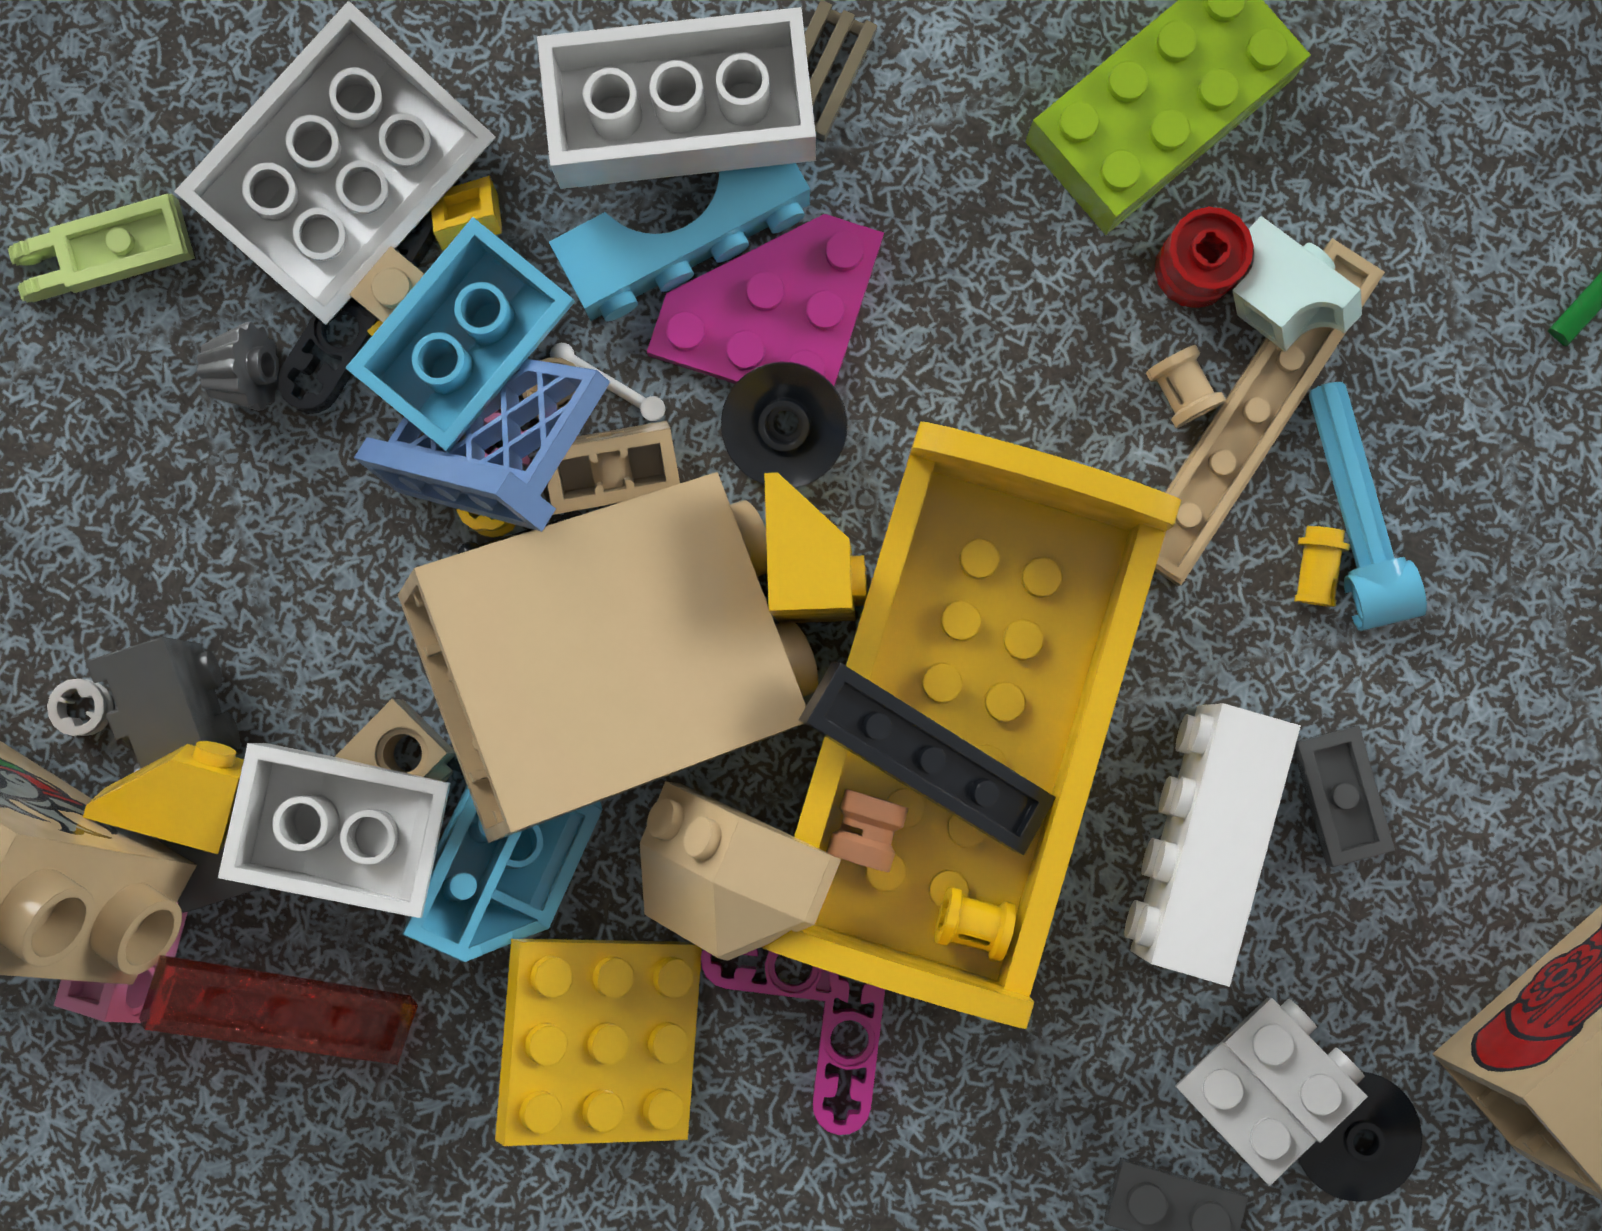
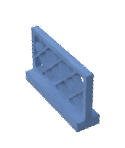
(495, 483)

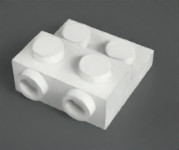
(1273, 1088)

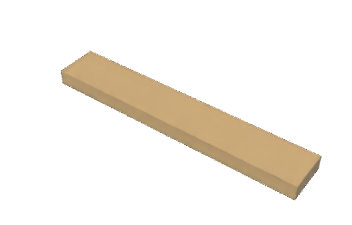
(1249, 427)

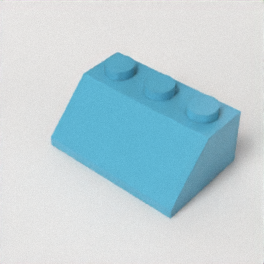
(460, 334)

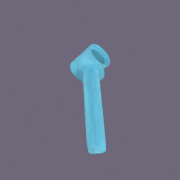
(1382, 585)

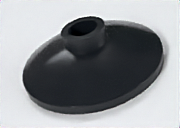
(752, 430)
(1390, 1159)

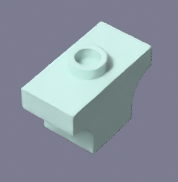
(1293, 288)

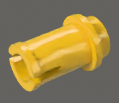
(1320, 565)

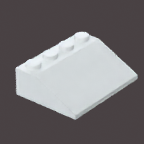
(335, 162)

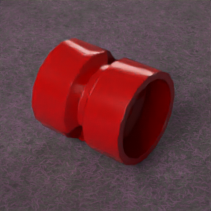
(1204, 257)

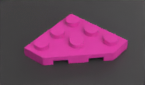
(772, 304)

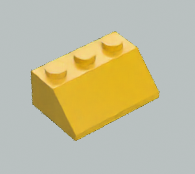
(808, 560)

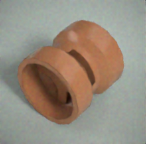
(867, 830)

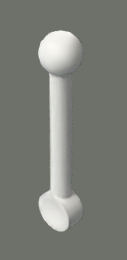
(651, 408)

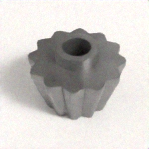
(240, 367)

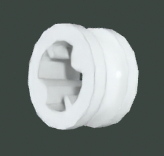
(74, 726)

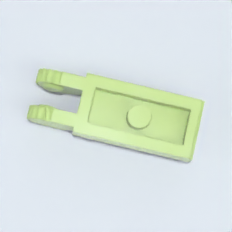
(105, 248)

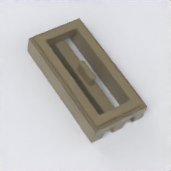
(844, 23)

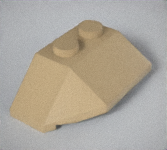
(727, 875)

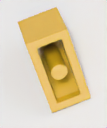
(176, 798)

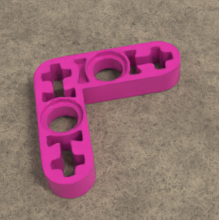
(825, 987)

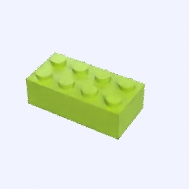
(1163, 102)

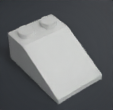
(334, 829)

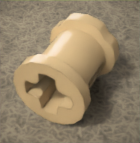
(1185, 386)

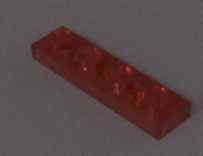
(276, 1011)

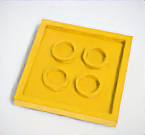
(598, 1041)

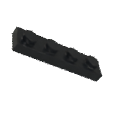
(927, 757)

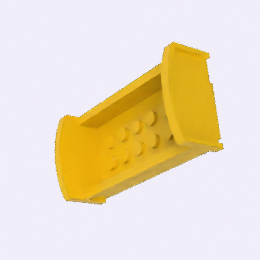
(1011, 625)

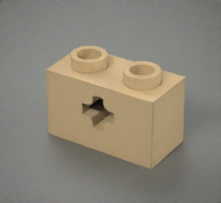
(614, 467)

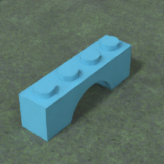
(617, 264)

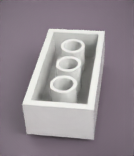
(677, 98)
(1211, 841)

